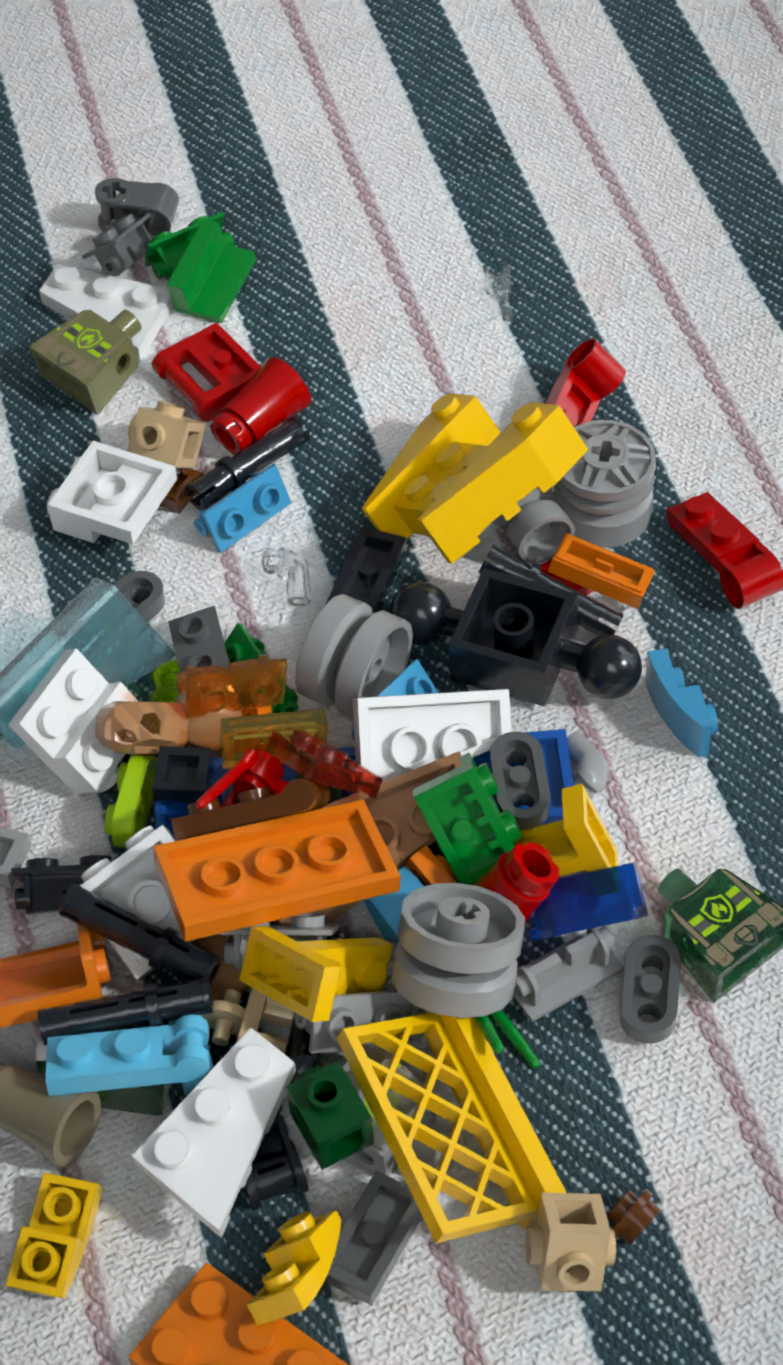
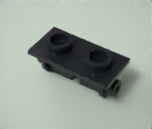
(47, 882)

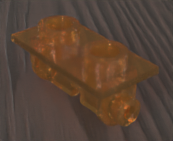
(234, 687)

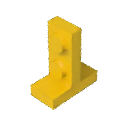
(579, 839)
(311, 973)

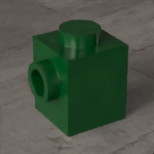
(329, 1114)

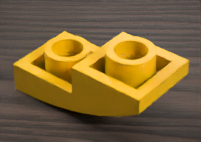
(56, 1236)
(298, 1266)

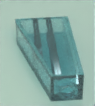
(104, 632)

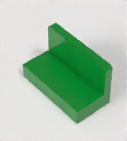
(209, 274)

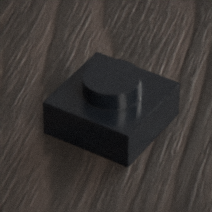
(182, 773)

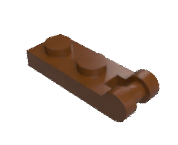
(253, 807)

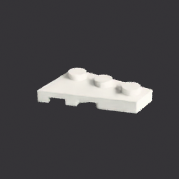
(214, 1133)

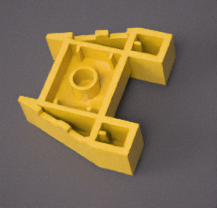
(467, 473)

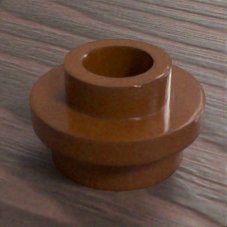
(632, 1215)

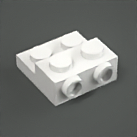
(109, 494)
(61, 723)
(136, 887)

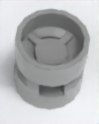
(538, 526)

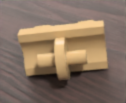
(233, 1019)

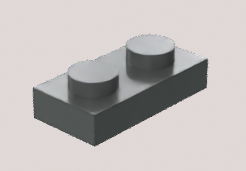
(374, 1238)

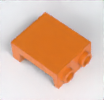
(52, 977)

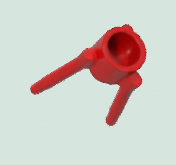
(253, 771)

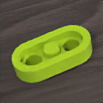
(134, 799)

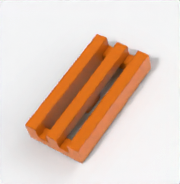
(601, 570)

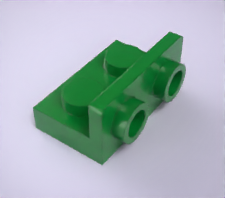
(467, 819)

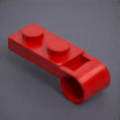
(585, 380)
(744, 564)

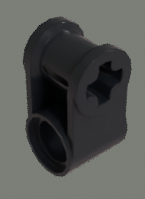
(275, 1167)

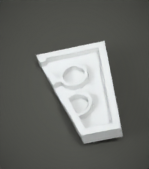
(77, 289)
(417, 729)

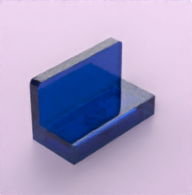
(591, 902)

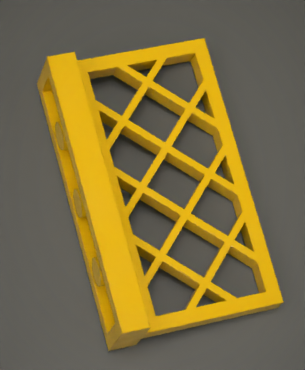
(485, 1109)

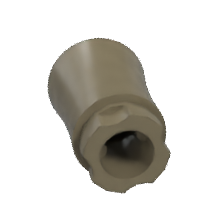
(52, 1124)

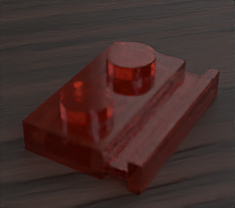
(322, 762)

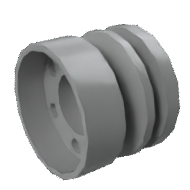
(610, 485)

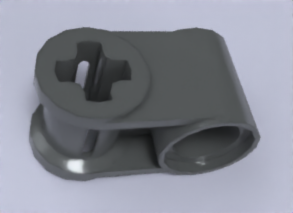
(139, 200)

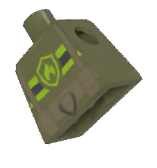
(89, 356)

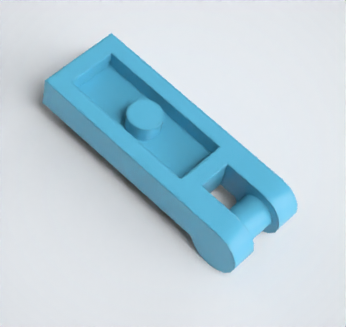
(128, 1057)

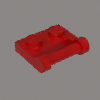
(218, 361)

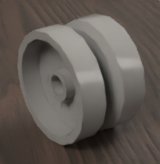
(351, 653)
(458, 949)

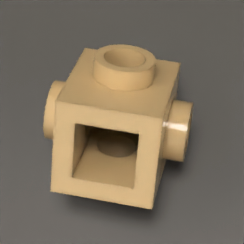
(166, 435)
(571, 1242)

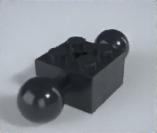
(517, 638)

